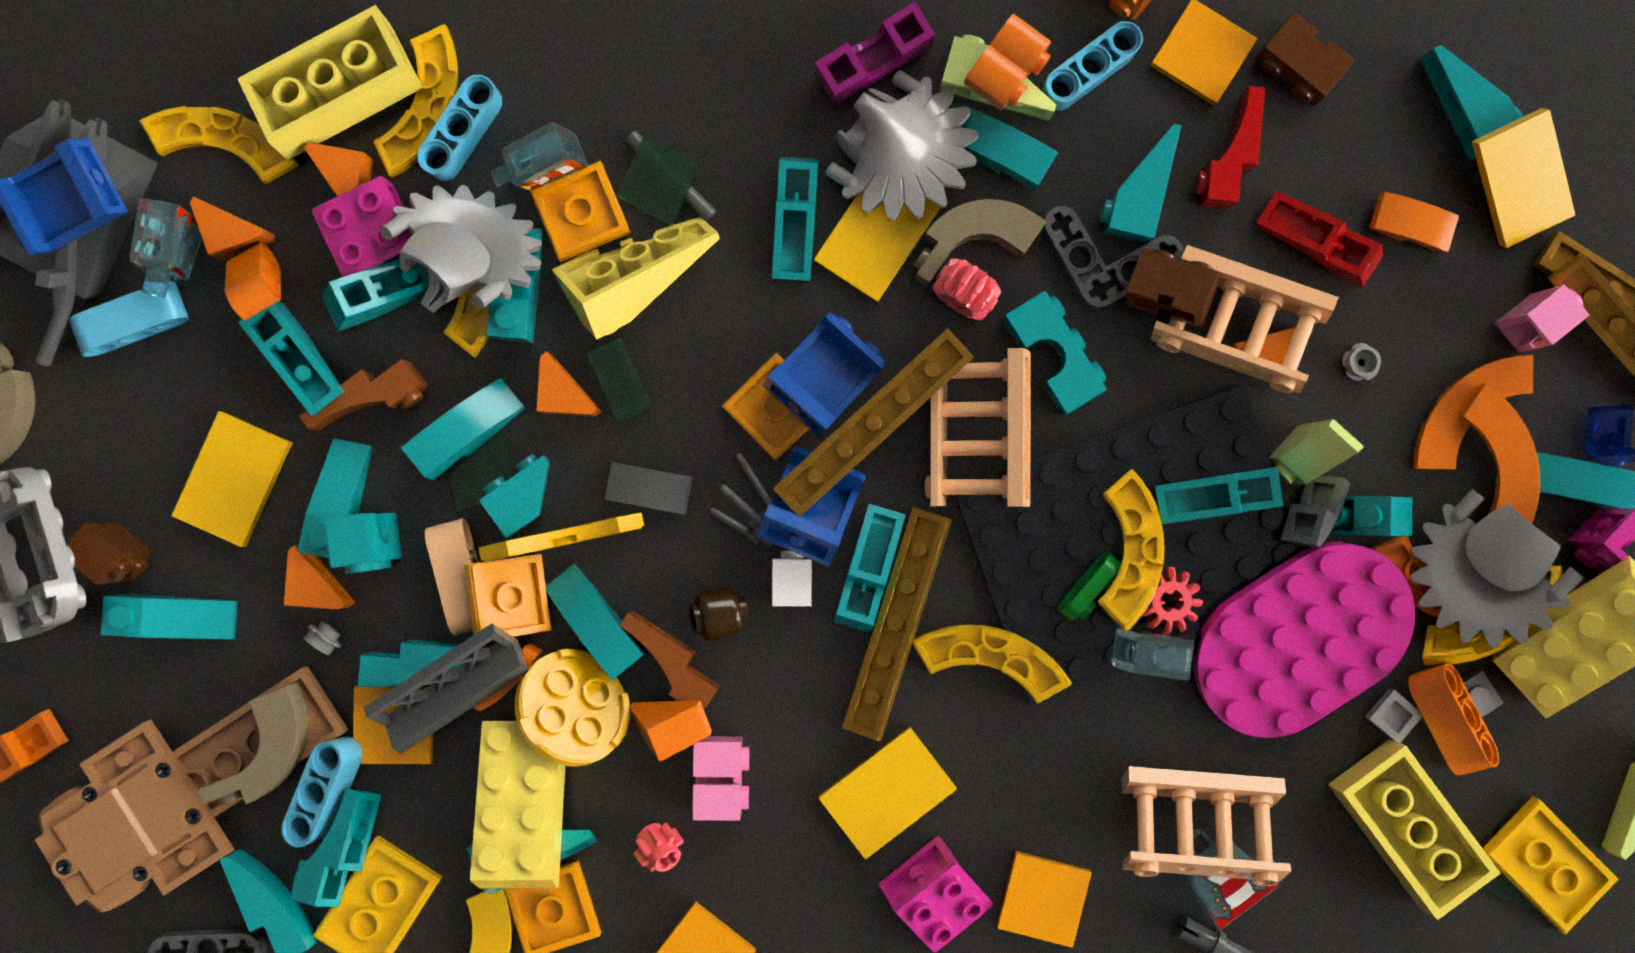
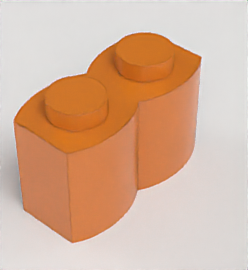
(1008, 62)

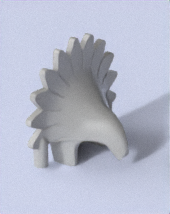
(905, 148)
(464, 245)
(1490, 572)

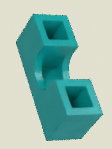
(1042, 322)
(363, 541)

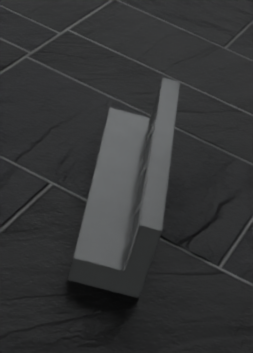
(451, 689)

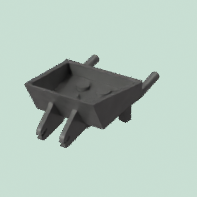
(86, 262)

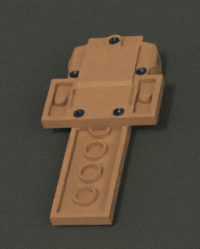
(145, 807)

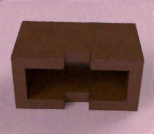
(1303, 60)
(1173, 286)
(108, 553)

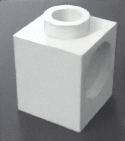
(791, 580)

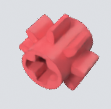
(658, 847)

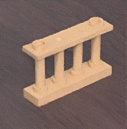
(1273, 294)
(1014, 447)
(1222, 792)

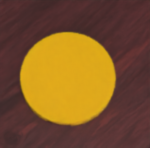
(571, 708)

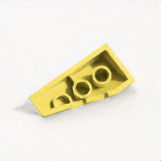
(621, 283)

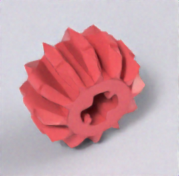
(966, 289)
(1183, 601)

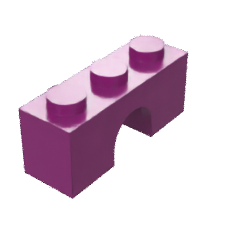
(890, 47)

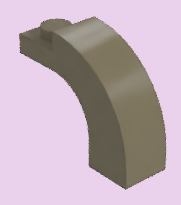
(984, 219)
(16, 405)
(283, 738)

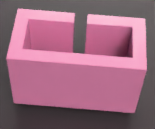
(1542, 318)
(718, 775)

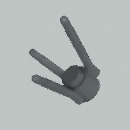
(756, 519)

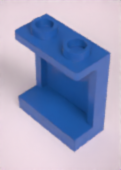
(60, 198)
(825, 373)
(821, 526)

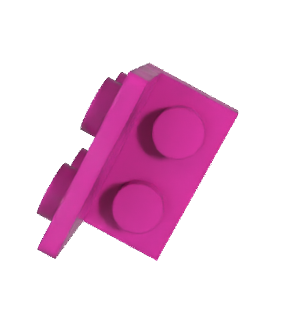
(354, 222)
(1602, 536)
(935, 895)

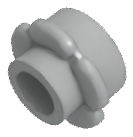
(1371, 362)
(323, 638)

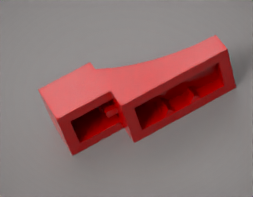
(1221, 179)
(1321, 238)

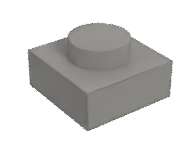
(1482, 692)
(1394, 715)

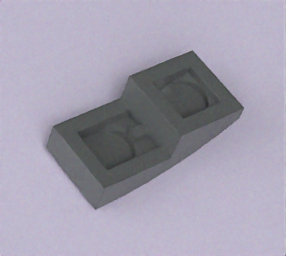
(648, 488)
(1317, 512)

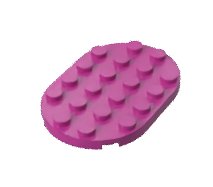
(1304, 639)

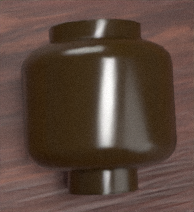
(717, 613)

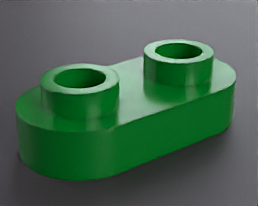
(1079, 600)

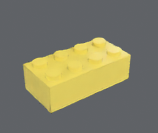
(330, 83)
(1583, 649)
(516, 812)
(1414, 828)

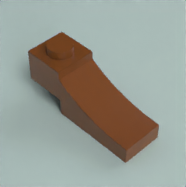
(396, 387)
(673, 658)

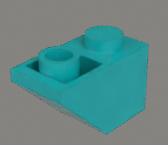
(520, 498)
(1375, 516)

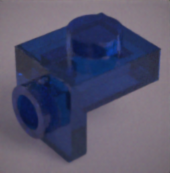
(1610, 434)

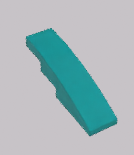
(1586, 481)

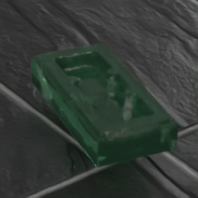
(619, 380)

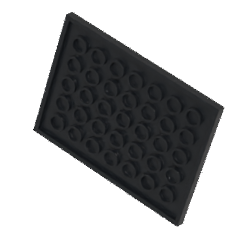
(1044, 549)

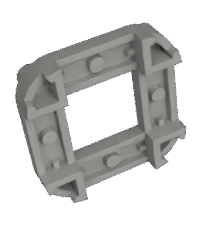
(58, 594)

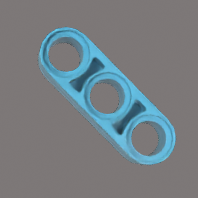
(1104, 53)
(460, 109)
(127, 320)
(308, 801)

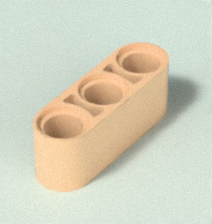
(449, 549)

